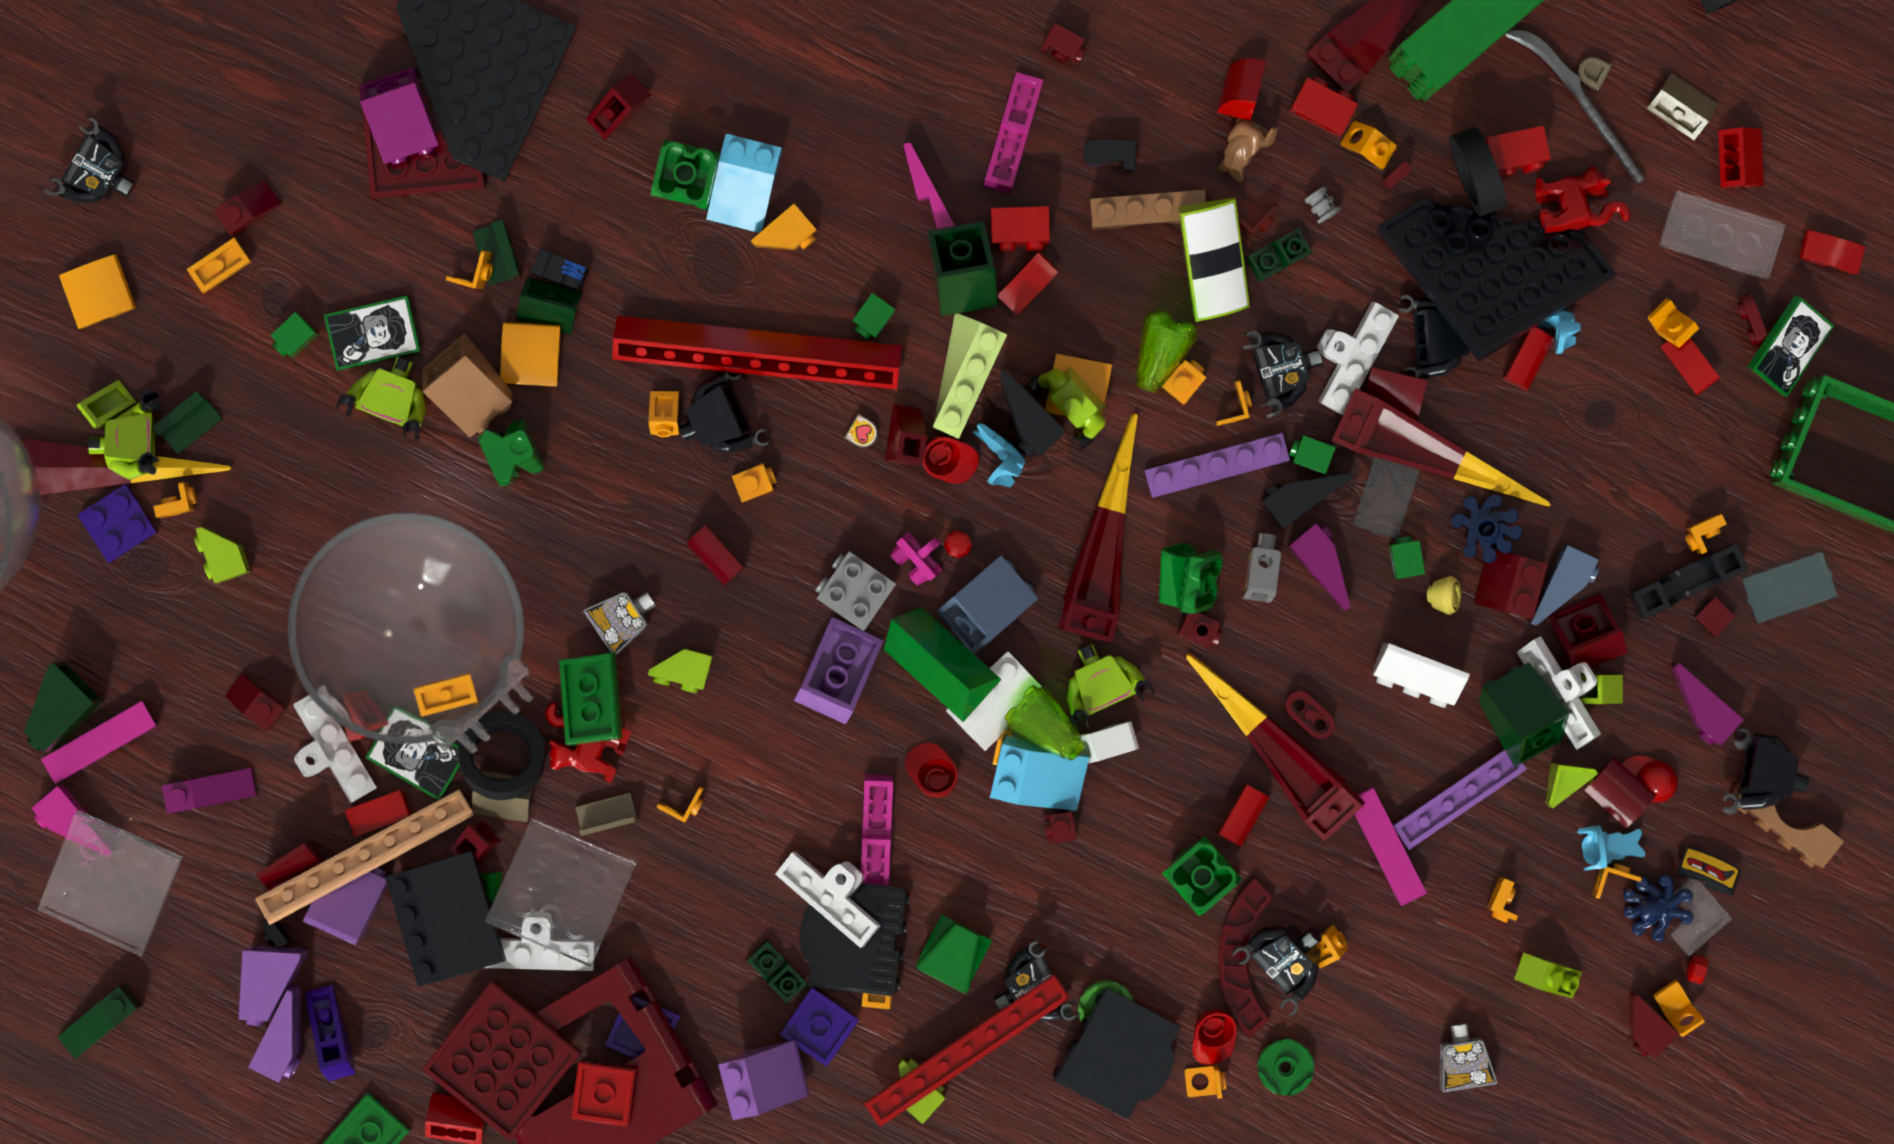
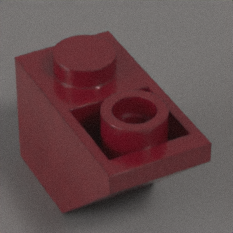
(906, 436)

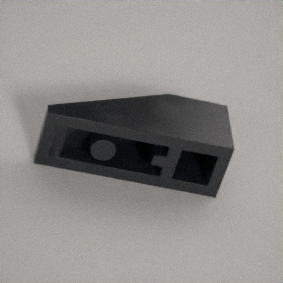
(1296, 498)

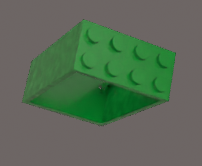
(1454, 41)
(1791, 443)

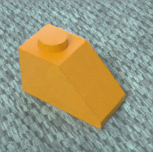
(787, 232)

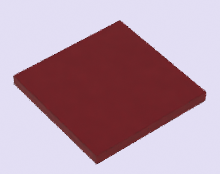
(418, 173)
(501, 1060)

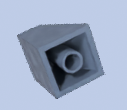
(987, 604)

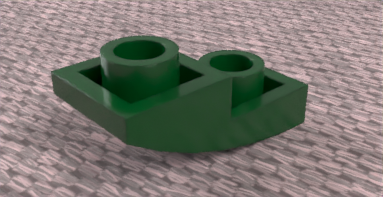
(1278, 255)
(776, 971)

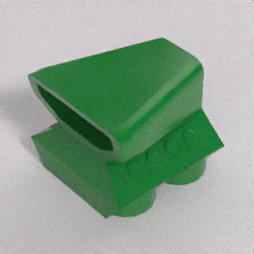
(685, 174)
(511, 451)
(1189, 578)
(1201, 875)
(953, 953)

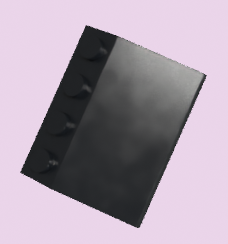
(1032, 423)
(444, 918)

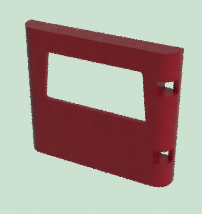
(660, 1095)

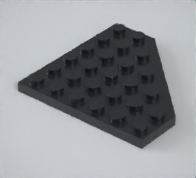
(485, 72)
(1492, 271)

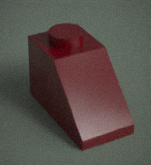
(618, 106)
(247, 208)
(256, 702)
(1648, 1028)

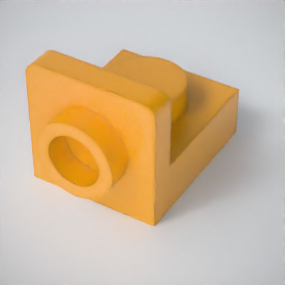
(1672, 323)
(1185, 381)
(664, 413)
(754, 482)
(172, 506)
(1708, 528)
(1502, 894)
(1331, 947)

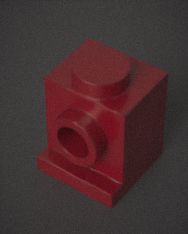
(1064, 45)
(1189, 630)
(1059, 827)
(475, 838)

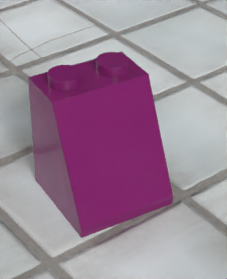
(398, 116)

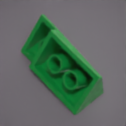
(939, 662)

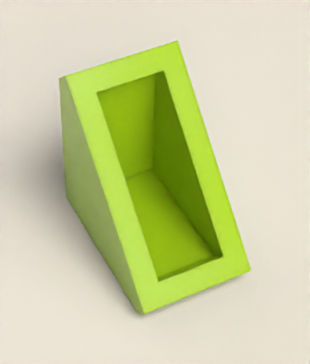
(106, 404)

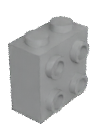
(855, 590)

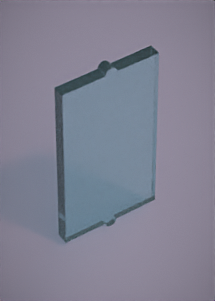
(1385, 497)
(1789, 587)

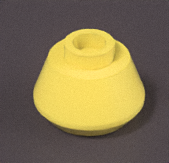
(1445, 595)

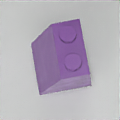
(350, 908)
(265, 979)
(763, 1079)

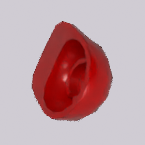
(950, 459)
(931, 770)
(1654, 775)
(1214, 1037)

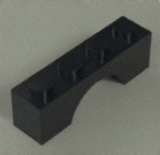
(1687, 580)

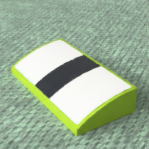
(1214, 258)

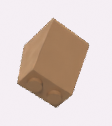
(466, 386)

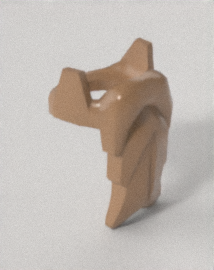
(1244, 143)

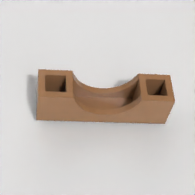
(1141, 209)
(1814, 842)

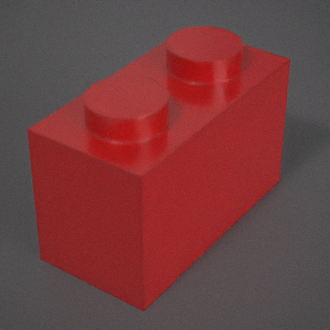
(1324, 106)

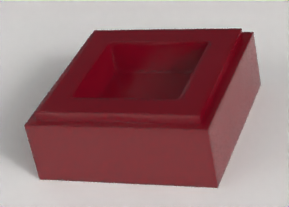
(1398, 174)
(1714, 616)

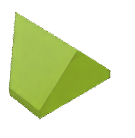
(1565, 781)

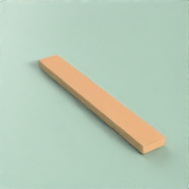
(364, 857)

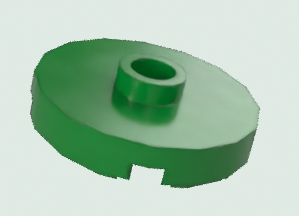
(1290, 1081)

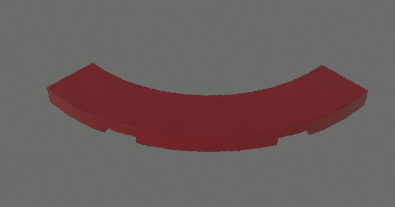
(1234, 976)

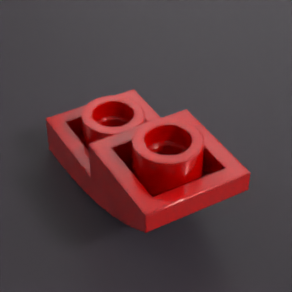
(1832, 251)
(1027, 283)
(1691, 365)
(378, 813)

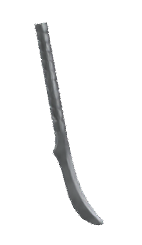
(1574, 84)

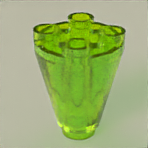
(1162, 348)
(1044, 724)

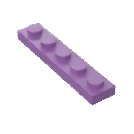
(1217, 465)
(1457, 799)

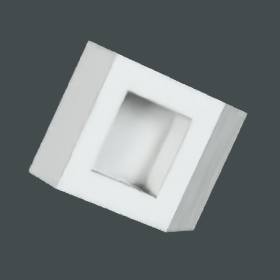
(1109, 741)

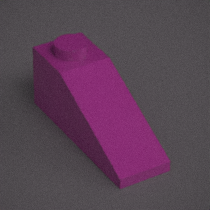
(1321, 559)
(1707, 710)
(209, 790)

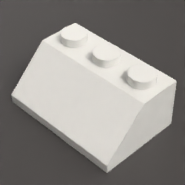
(1419, 675)
(988, 719)

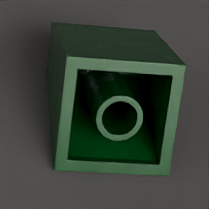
(962, 268)
(60, 707)
(1523, 713)

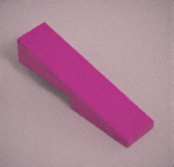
(1013, 133)
(925, 189)
(98, 742)
(877, 829)
(1388, 849)

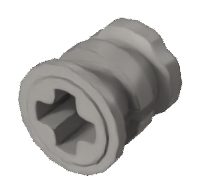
(1322, 205)

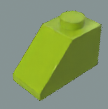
(1606, 691)

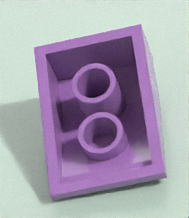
(838, 670)
(282, 1041)

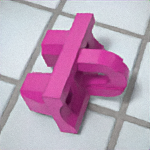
(909, 547)

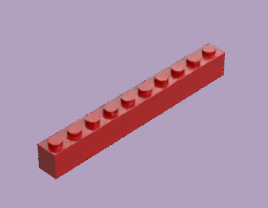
(756, 352)

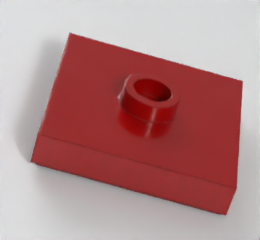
(603, 1093)

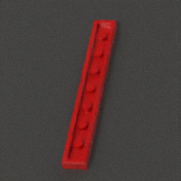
(966, 1050)

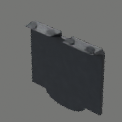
(844, 965)
(1119, 1055)

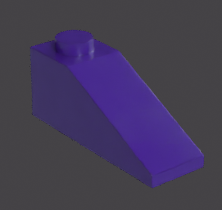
(329, 1034)

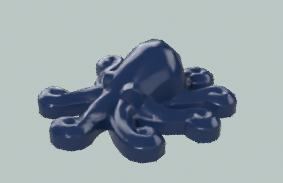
(1487, 528)
(1657, 906)

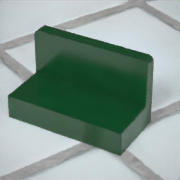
(497, 240)
(548, 304)
(187, 422)

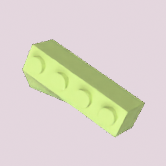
(967, 366)

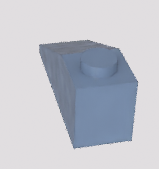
(1568, 577)

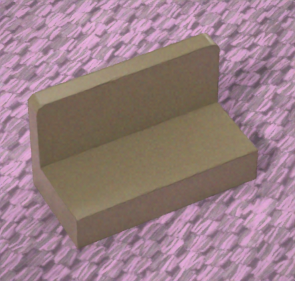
(1683, 106)
(511, 809)
(606, 814)

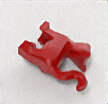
(1573, 206)
(585, 756)

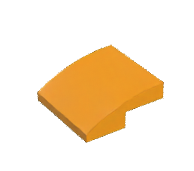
(97, 291)
(530, 354)
(1093, 373)

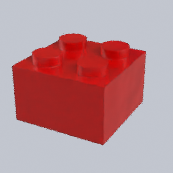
(1519, 150)
(1020, 228)

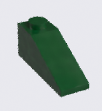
(100, 1020)

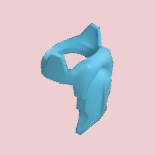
(1565, 327)
(1012, 459)
(1602, 849)

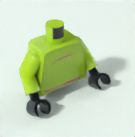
(389, 397)
(1074, 400)
(130, 440)
(1102, 684)

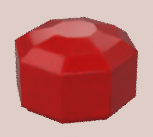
(958, 544)
(1697, 969)

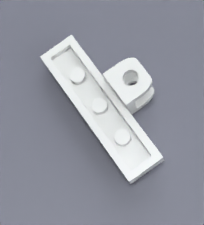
(1353, 355)
(1567, 688)
(331, 750)
(831, 895)
(528, 955)

